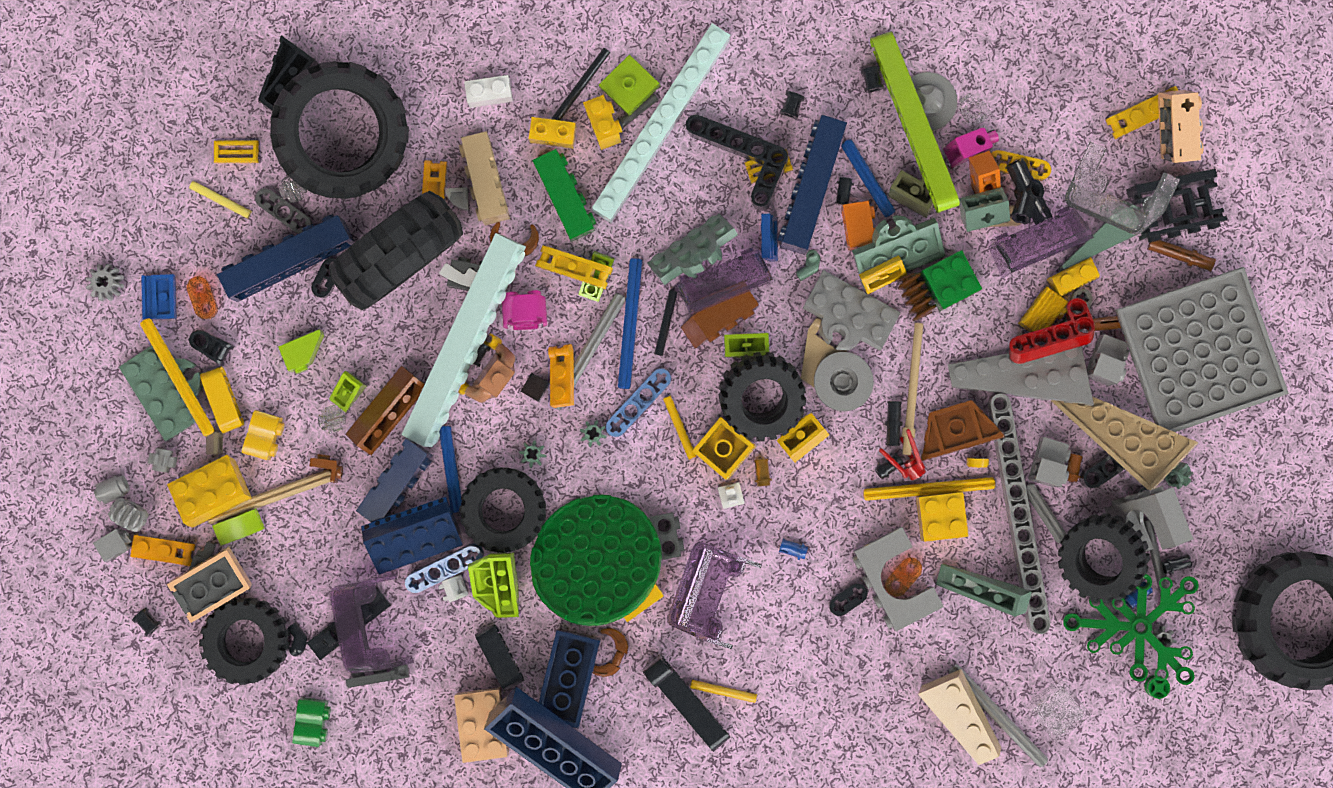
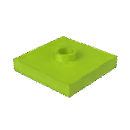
(629, 85)

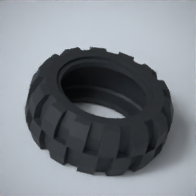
(382, 100)
(395, 250)
(1254, 613)

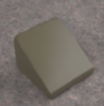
(214, 444)

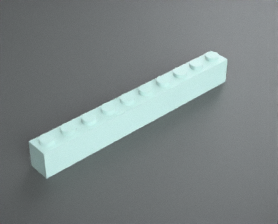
(661, 123)
(464, 340)

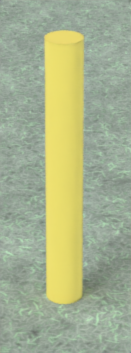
(220, 199)

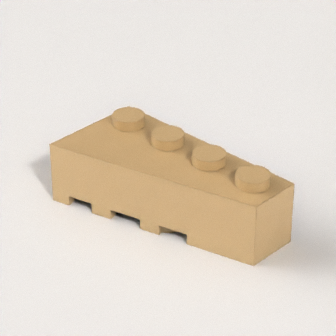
(485, 178)
(962, 715)

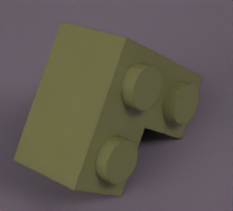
(911, 193)

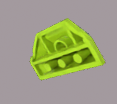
(496, 584)

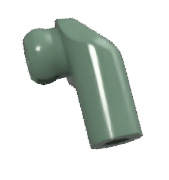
(811, 265)

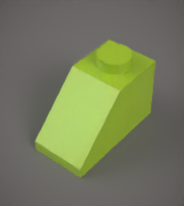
(301, 351)

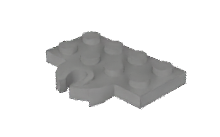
(849, 313)

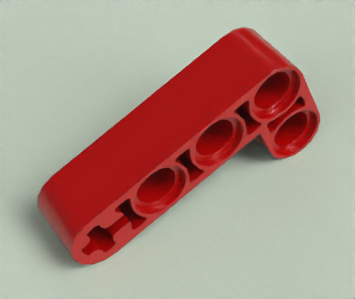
(1050, 335)

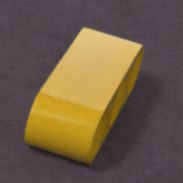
(221, 400)

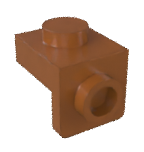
(324, 461)

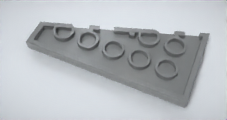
(1048, 378)

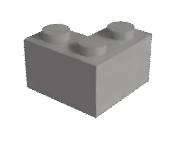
(1108, 361)
(1048, 463)

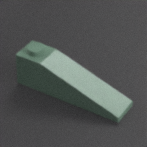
(1104, 238)
(985, 590)

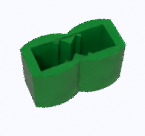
(310, 722)

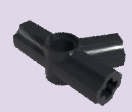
(1028, 195)

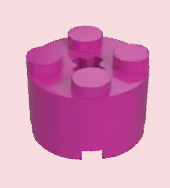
(524, 310)

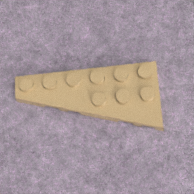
(1134, 442)

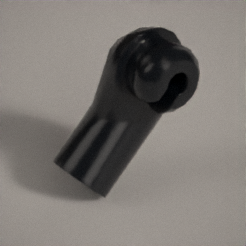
(299, 640)

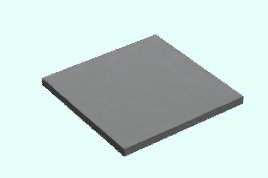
(1202, 351)

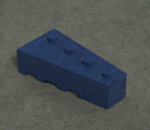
(395, 481)

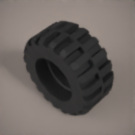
(771, 422)
(473, 517)
(1084, 577)
(215, 645)

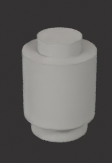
(111, 489)

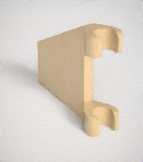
(815, 352)

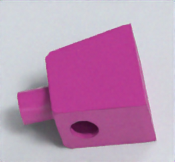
(969, 145)

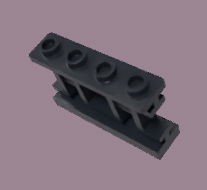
(1182, 223)

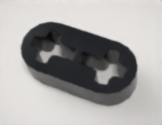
(319, 279)
(851, 604)

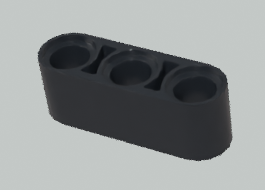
(1100, 472)
(499, 658)

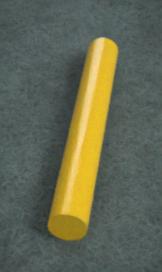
(679, 427)
(724, 691)

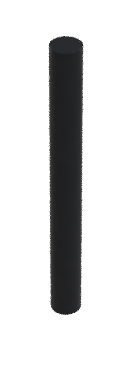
(570, 99)

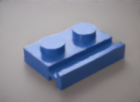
(769, 232)
(158, 297)

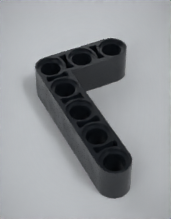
(744, 151)
(689, 705)

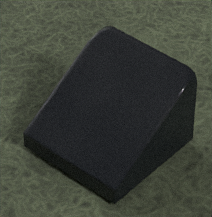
(535, 387)

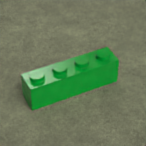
(564, 195)

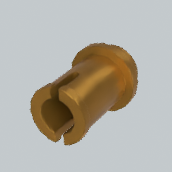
(762, 472)

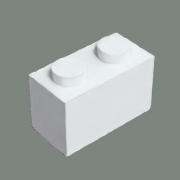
(488, 91)

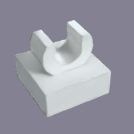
(731, 495)
(454, 588)

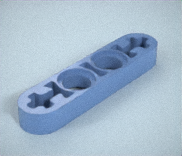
(636, 401)
(444, 568)

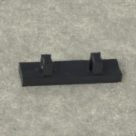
(324, 643)

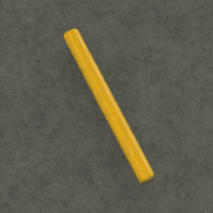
(177, 377)
(929, 488)

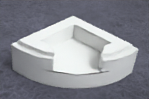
(458, 197)

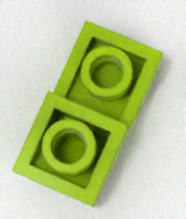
(590, 291)
(238, 527)

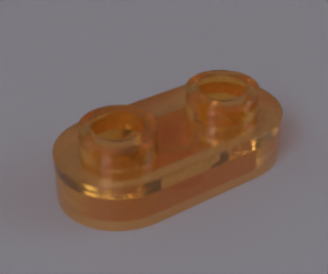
(202, 298)
(903, 577)

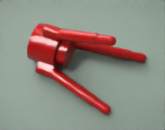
(914, 466)

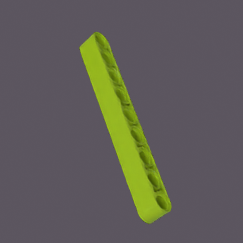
(914, 122)

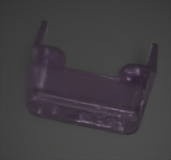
(1039, 241)
(723, 282)
(702, 590)
(350, 627)

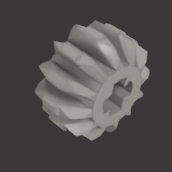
(112, 279)
(128, 514)

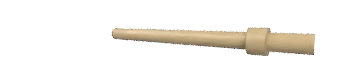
(912, 390)

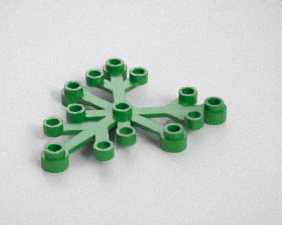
(1113, 625)

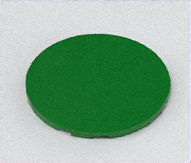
(595, 560)

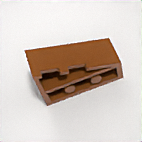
(710, 322)

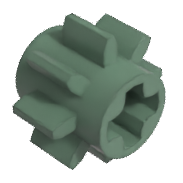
(596, 439)
(531, 460)
(1179, 476)

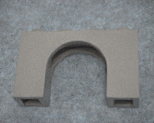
(1162, 510)
(872, 560)

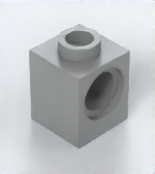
(113, 544)

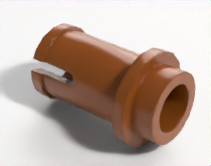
(1074, 465)

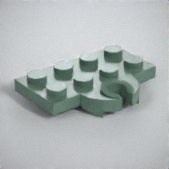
(913, 244)
(688, 253)
(158, 392)

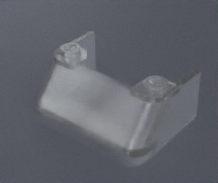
(1089, 196)

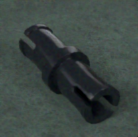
(893, 423)

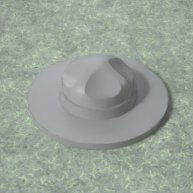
(936, 97)
(843, 381)

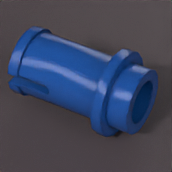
(793, 549)
(1131, 599)

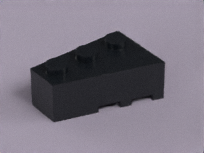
(286, 65)

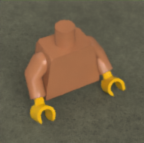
(494, 375)

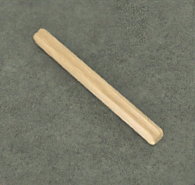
(275, 495)

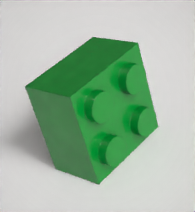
(951, 280)

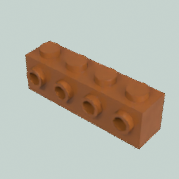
(385, 411)

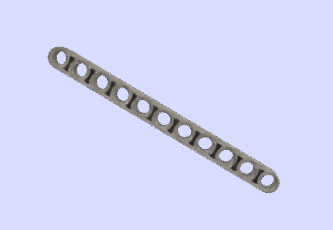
(1025, 522)

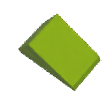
(741, 344)
(347, 391)

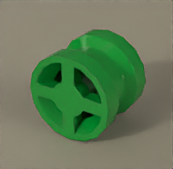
(1161, 688)

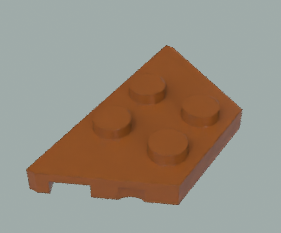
(958, 429)

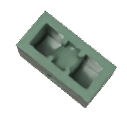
(984, 209)

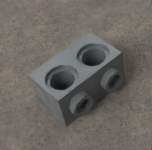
(670, 535)

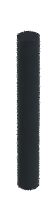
(664, 329)

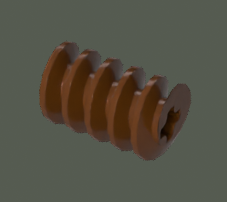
(916, 295)

